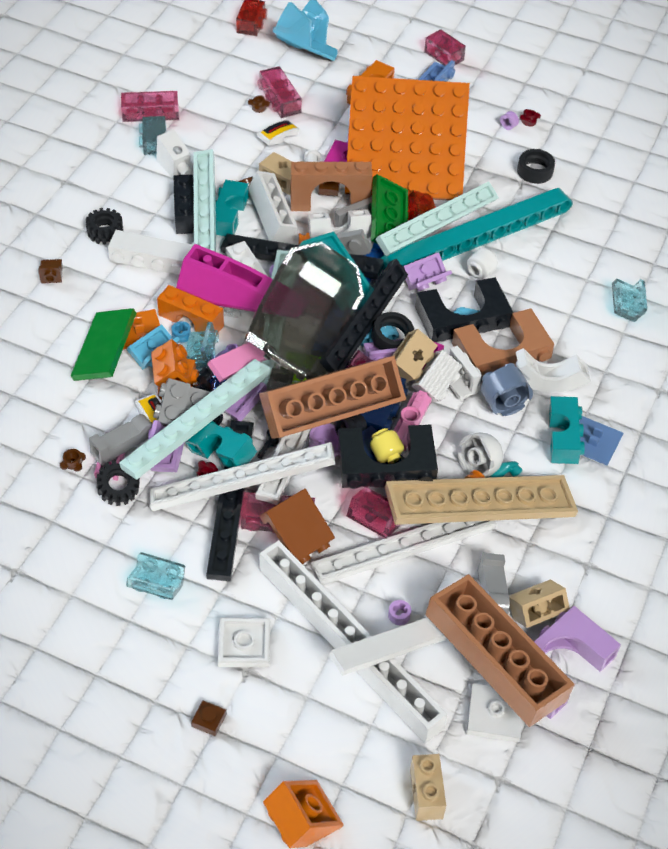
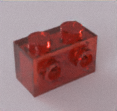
(251, 17)

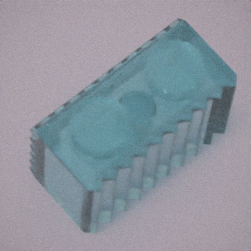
(150, 129)

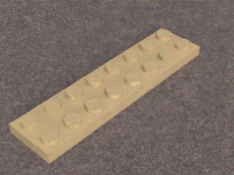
(480, 499)

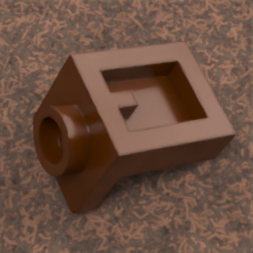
(51, 271)

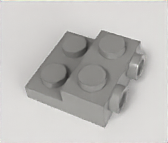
(176, 399)

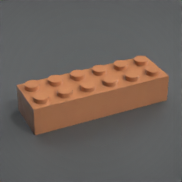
(332, 397)
(499, 650)

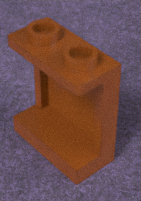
(299, 526)

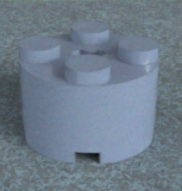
(506, 390)

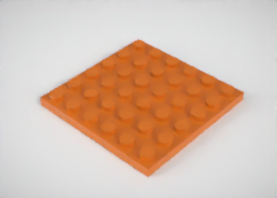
(411, 132)

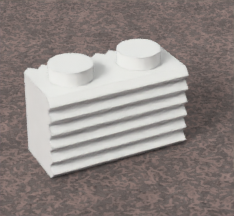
(438, 376)

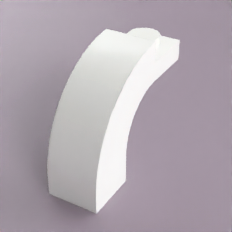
(553, 377)

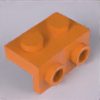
(170, 362)

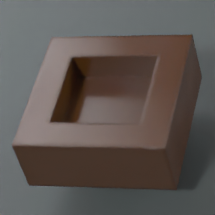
(329, 188)
(208, 718)

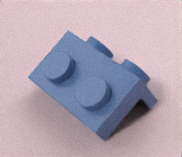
(439, 72)

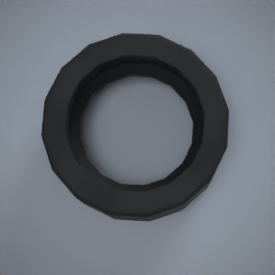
(533, 175)
(390, 319)

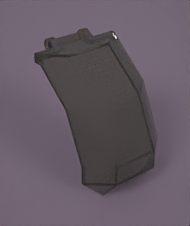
(306, 308)

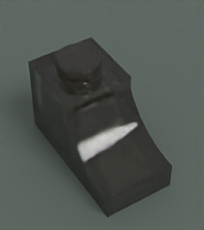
(279, 378)

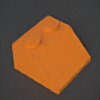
(302, 812)

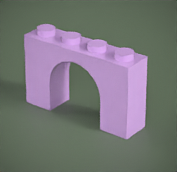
(582, 635)

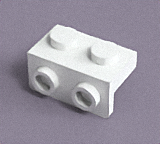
(470, 376)

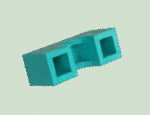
(231, 198)
(566, 444)
(231, 447)

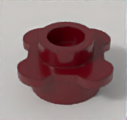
(529, 117)
(206, 468)

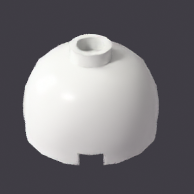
(480, 453)

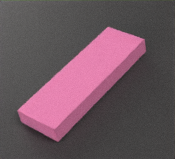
(234, 360)

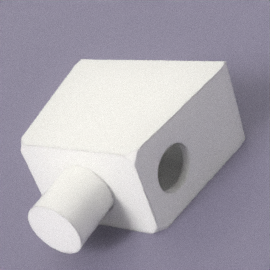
(173, 154)

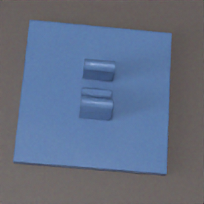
(599, 440)

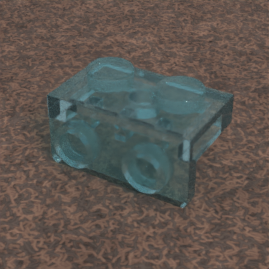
(629, 300)
(202, 345)
(156, 576)

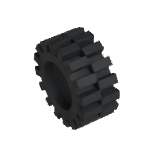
(100, 218)
(110, 494)

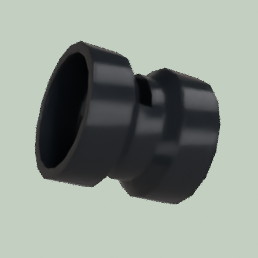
(356, 421)

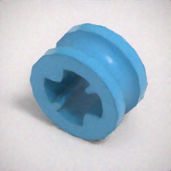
(178, 327)

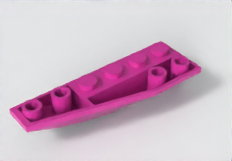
(222, 280)

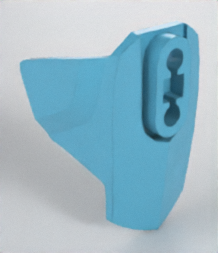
(305, 29)

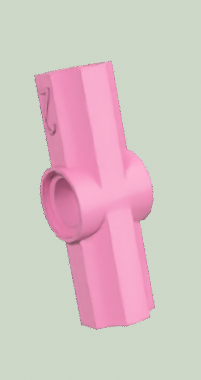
(412, 414)

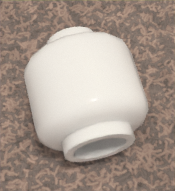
(482, 263)

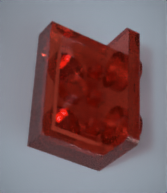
(419, 204)

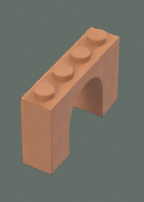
(308, 175)
(526, 330)

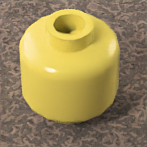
(386, 446)

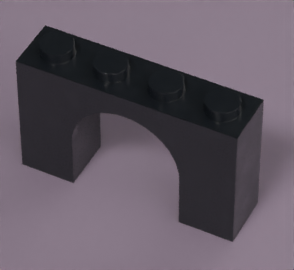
(441, 322)
(361, 471)

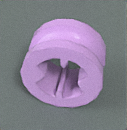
(514, 120)
(395, 607)

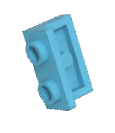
(143, 347)

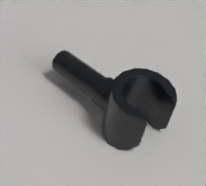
(268, 443)

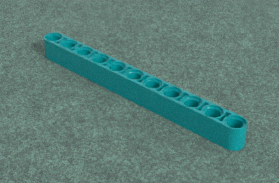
(486, 228)

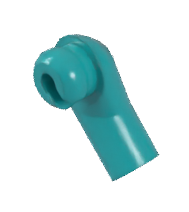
(506, 467)

